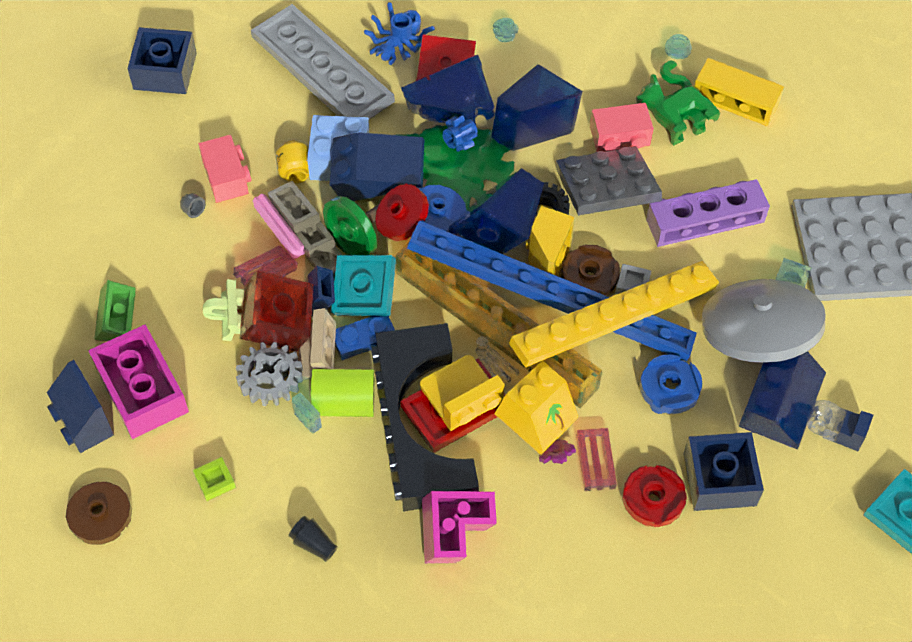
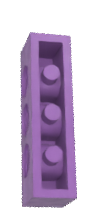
(707, 212)

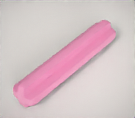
(279, 226)

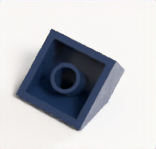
(77, 409)

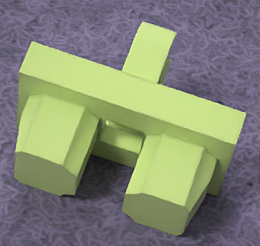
(226, 309)

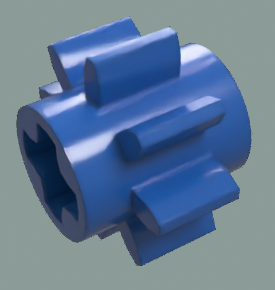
(460, 133)

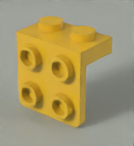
(462, 391)

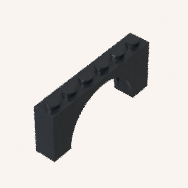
(402, 360)

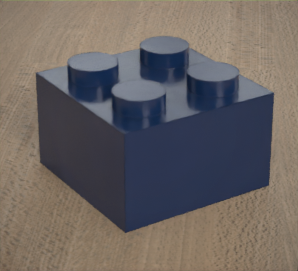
(162, 60)
(723, 471)

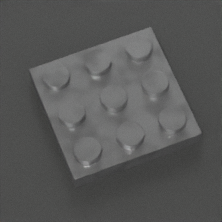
(608, 180)

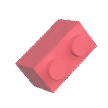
(621, 127)
(224, 169)

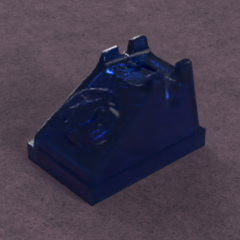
(451, 93)

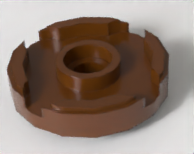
(594, 260)
(100, 527)

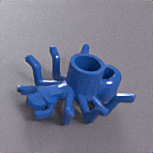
(403, 28)

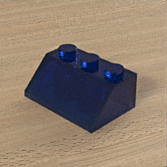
(783, 399)

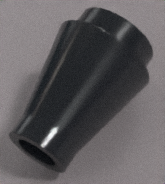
(312, 538)

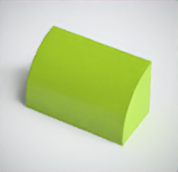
(343, 392)

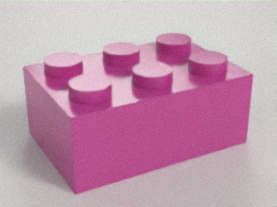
(139, 381)

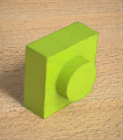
(214, 479)

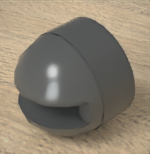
(192, 205)

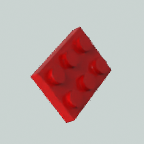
(431, 425)

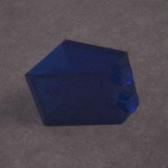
(535, 110)
(502, 214)

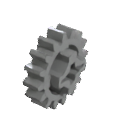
(269, 374)

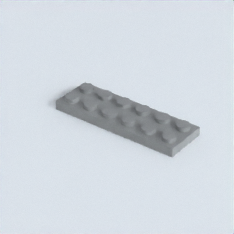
(322, 65)

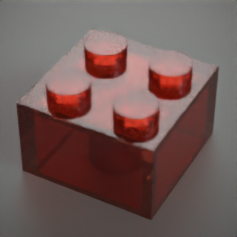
(276, 310)

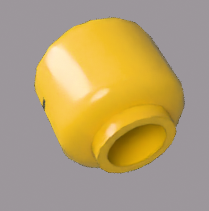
(292, 161)

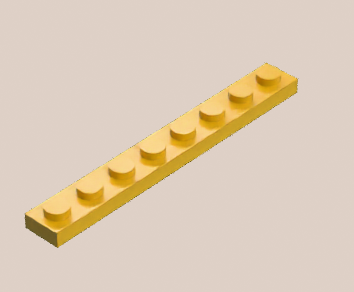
(612, 313)

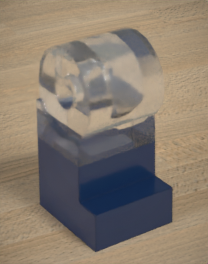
(839, 424)

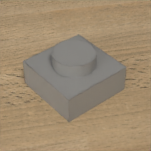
(631, 277)

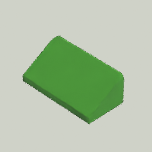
(114, 311)

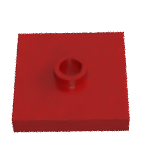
(441, 53)

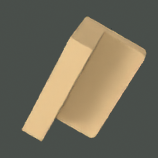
(320, 347)

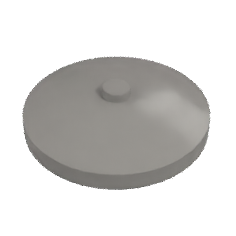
(763, 320)

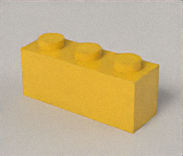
(739, 91)

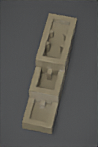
(306, 224)

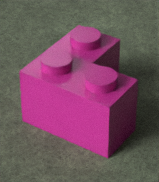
(448, 517)

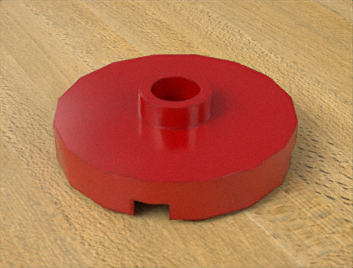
(401, 211)
(659, 482)

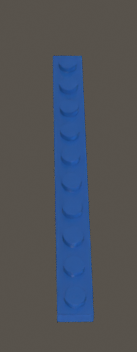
(541, 286)

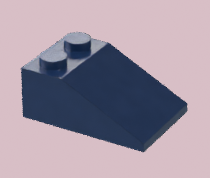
(375, 164)

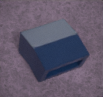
(323, 287)

